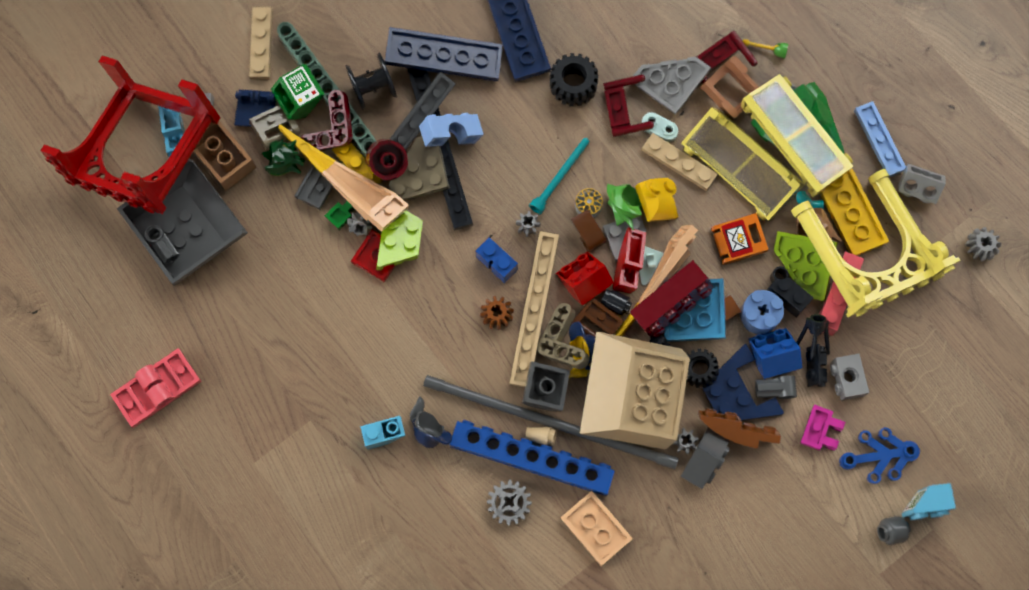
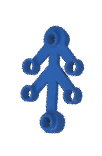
(882, 454)

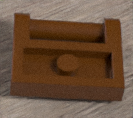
(600, 317)

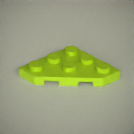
(803, 263)

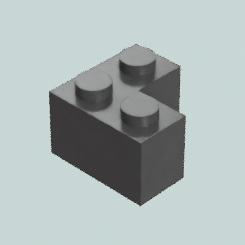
(707, 457)

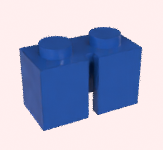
(503, 264)

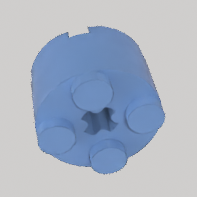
(772, 309)

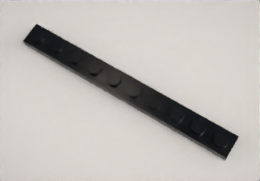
(454, 194)

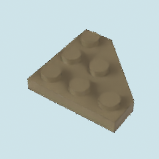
(423, 174)

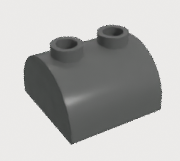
(546, 387)

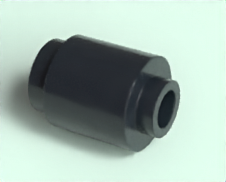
(616, 302)

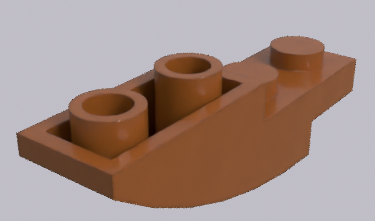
(731, 428)

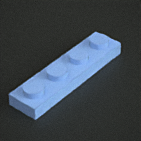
(880, 139)

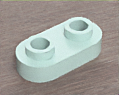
(660, 126)

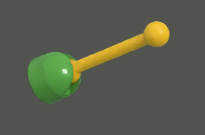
(779, 49)

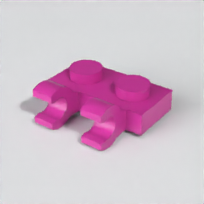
(817, 426)

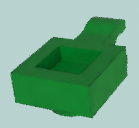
(339, 214)

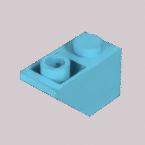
(382, 432)

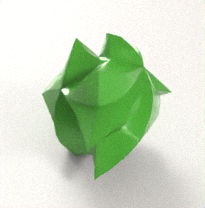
(624, 203)

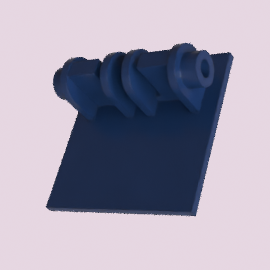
(251, 104)

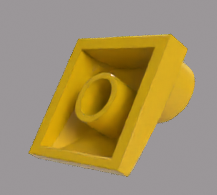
(658, 199)

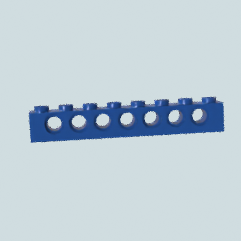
(539, 467)

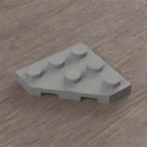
(672, 81)

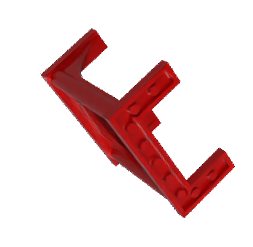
(132, 188)

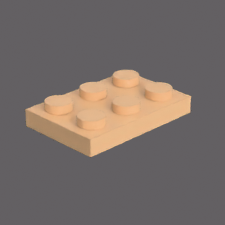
(596, 528)

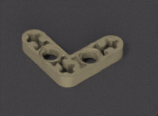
(555, 341)

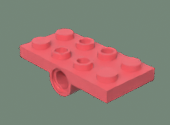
(155, 387)

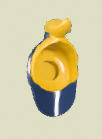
(584, 342)

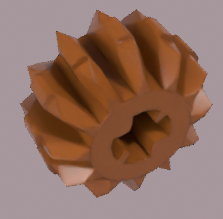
(489, 316)

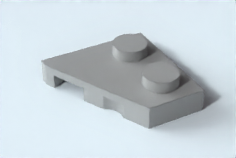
(615, 234)

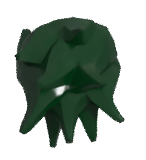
(282, 158)

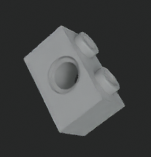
(852, 365)

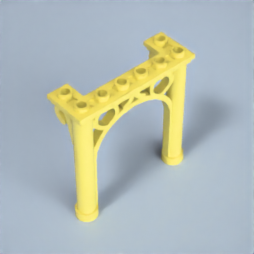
(857, 290)

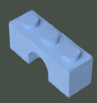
(464, 126)

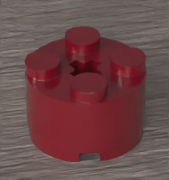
(386, 170)

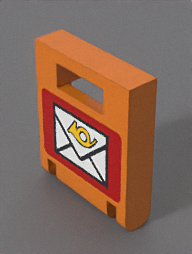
(736, 240)

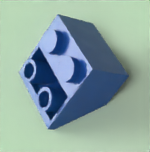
(775, 353)

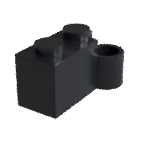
(793, 296)

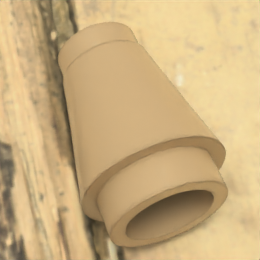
(541, 435)

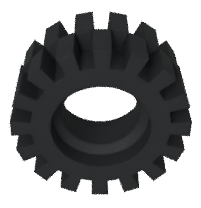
(710, 375)

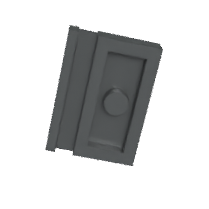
(314, 189)

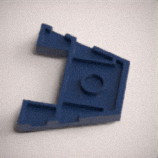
(731, 395)

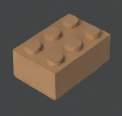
(223, 156)

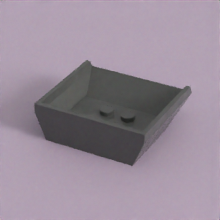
(193, 221)

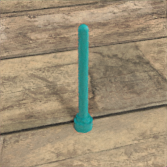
(538, 204)

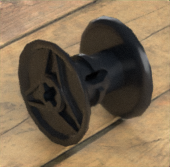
(363, 85)

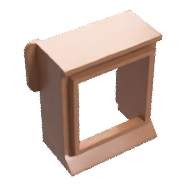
(738, 72)

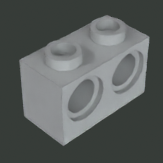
(924, 179)

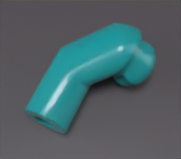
(802, 196)

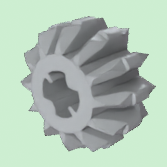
(983, 236)

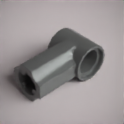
(162, 244)
(782, 387)

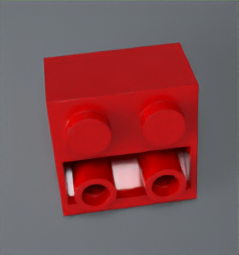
(585, 277)

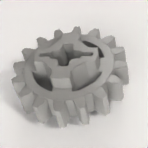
(498, 512)

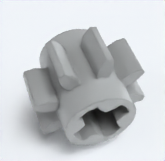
(358, 224)
(527, 228)
(678, 442)

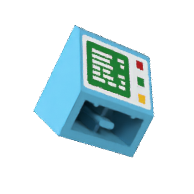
(931, 500)

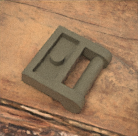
(269, 122)

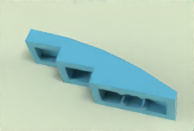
(171, 128)

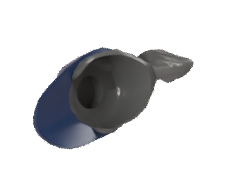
(426, 427)

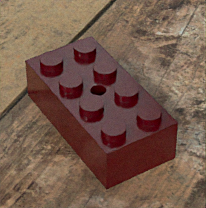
(672, 299)

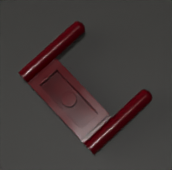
(725, 49)
(618, 107)

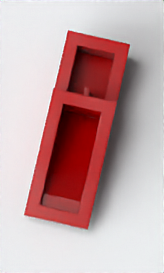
(630, 261)

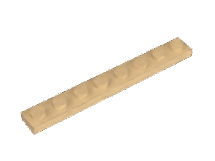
(534, 307)

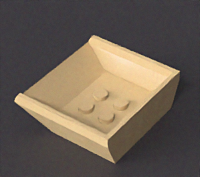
(635, 391)

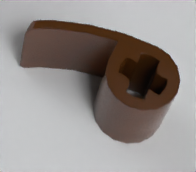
(589, 230)

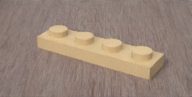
(261, 43)
(679, 162)

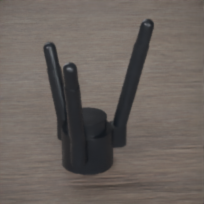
(816, 324)

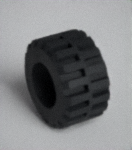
(573, 65)

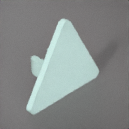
(650, 263)

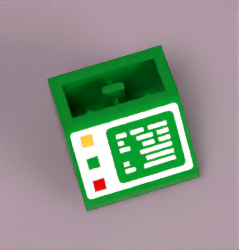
(297, 92)

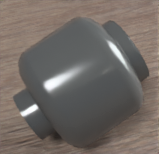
(893, 530)

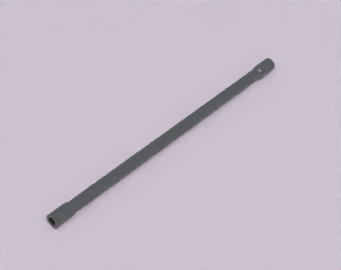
(442, 386)

